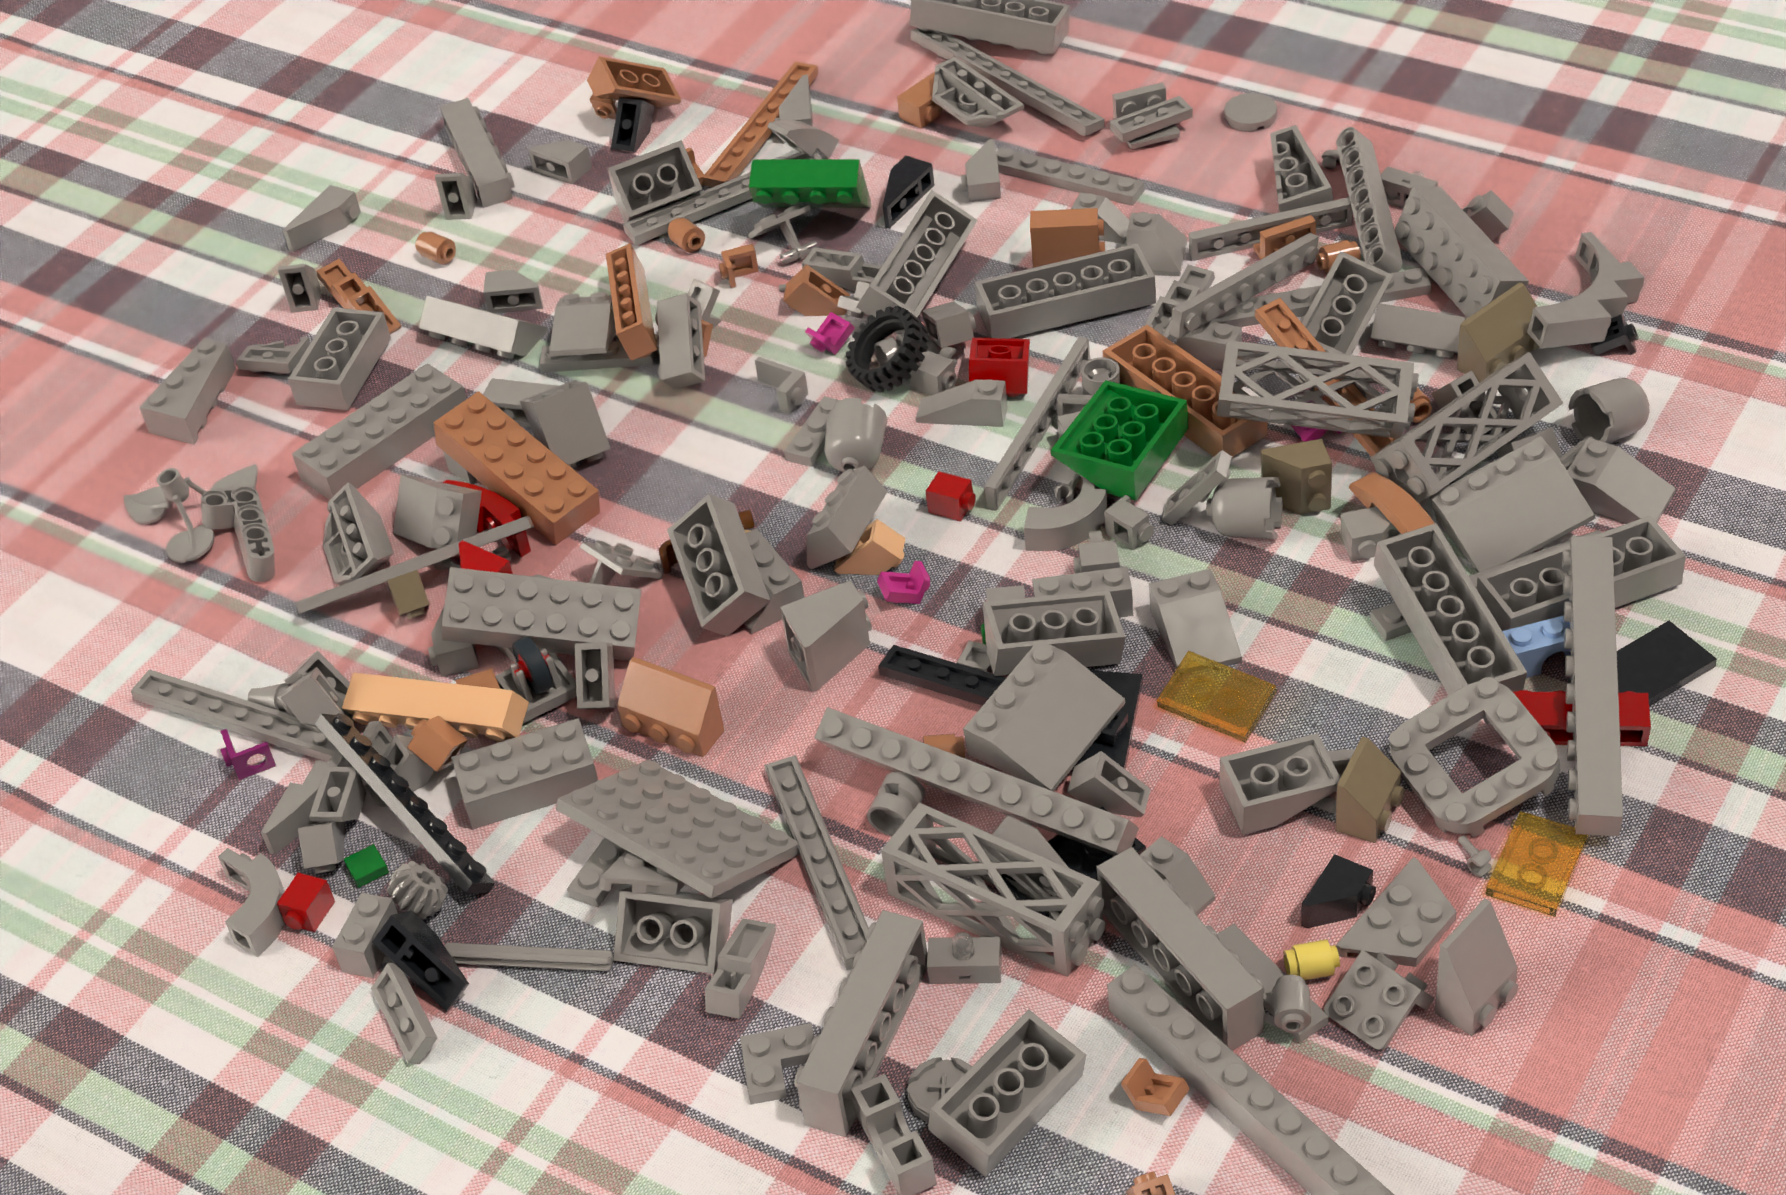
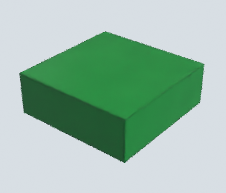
(366, 865)

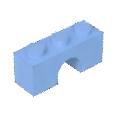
(1537, 642)

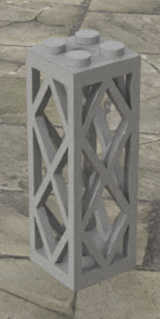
(1384, 422)
(1411, 469)
(1072, 921)

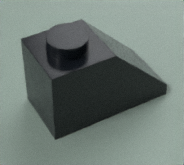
(631, 124)
(1338, 893)

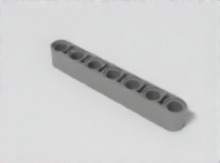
(1368, 201)

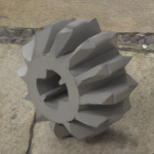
(417, 889)

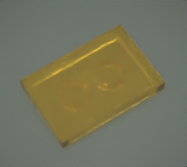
(1217, 696)
(1537, 864)

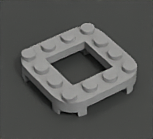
(1469, 811)

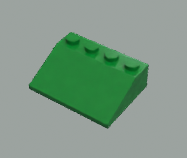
(809, 182)
(1122, 437)

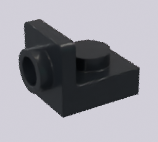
(1617, 335)

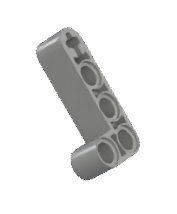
(243, 510)

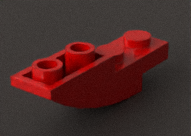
(496, 512)

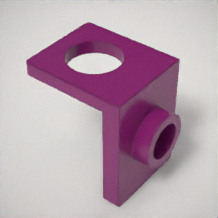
(240, 759)

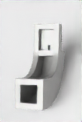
(1066, 525)
(259, 918)

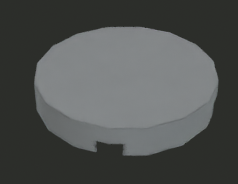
(1250, 111)
(931, 1082)

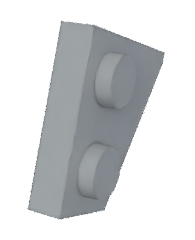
(272, 356)

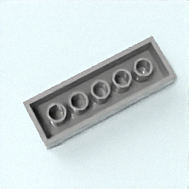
(1016, 23)
(1454, 250)
(919, 258)
(1065, 292)
(378, 432)
(1533, 588)
(1446, 611)
(551, 612)
(1181, 949)
(862, 1021)

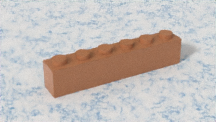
(631, 302)

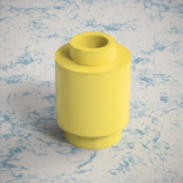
(1311, 960)

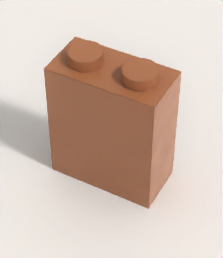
(1065, 234)

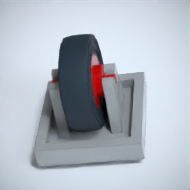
(537, 678)

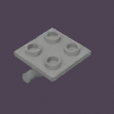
(784, 222)
(619, 560)

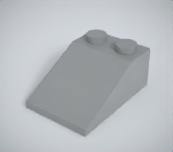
(583, 325)
(1618, 483)
(435, 511)
(1193, 618)
(1276, 781)
(1475, 971)

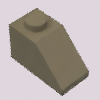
(408, 594)

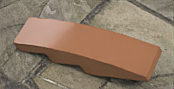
(353, 293)

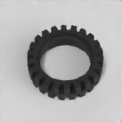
(903, 360)

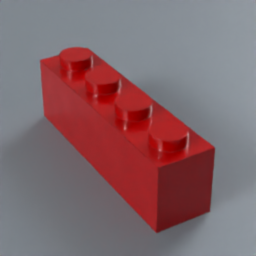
(1551, 712)

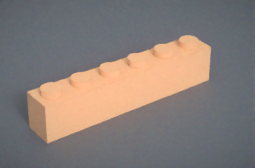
(408, 701)

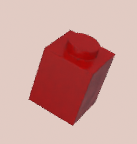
(950, 496)
(305, 902)

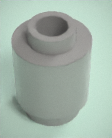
(1291, 1004)

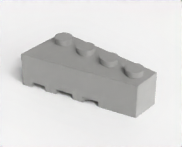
(1297, 172)
(189, 392)

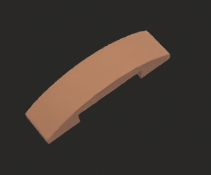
(1392, 501)

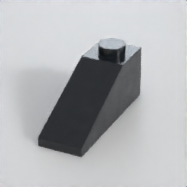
(906, 186)
(422, 957)

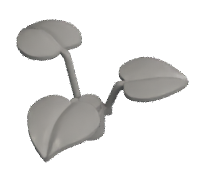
(152, 504)

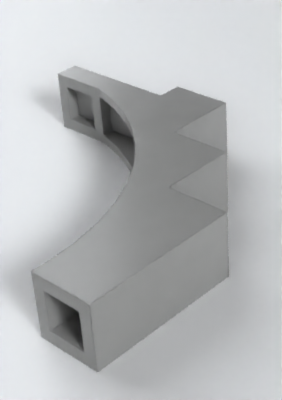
(1590, 313)

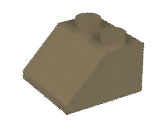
(1303, 475)
(1367, 793)

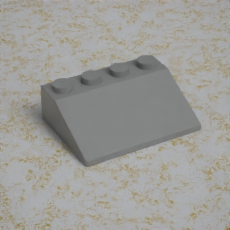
(1511, 506)
(1042, 717)

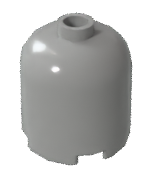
(1609, 410)
(854, 434)
(1246, 508)

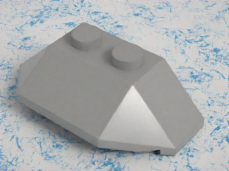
(971, 95)
(354, 536)

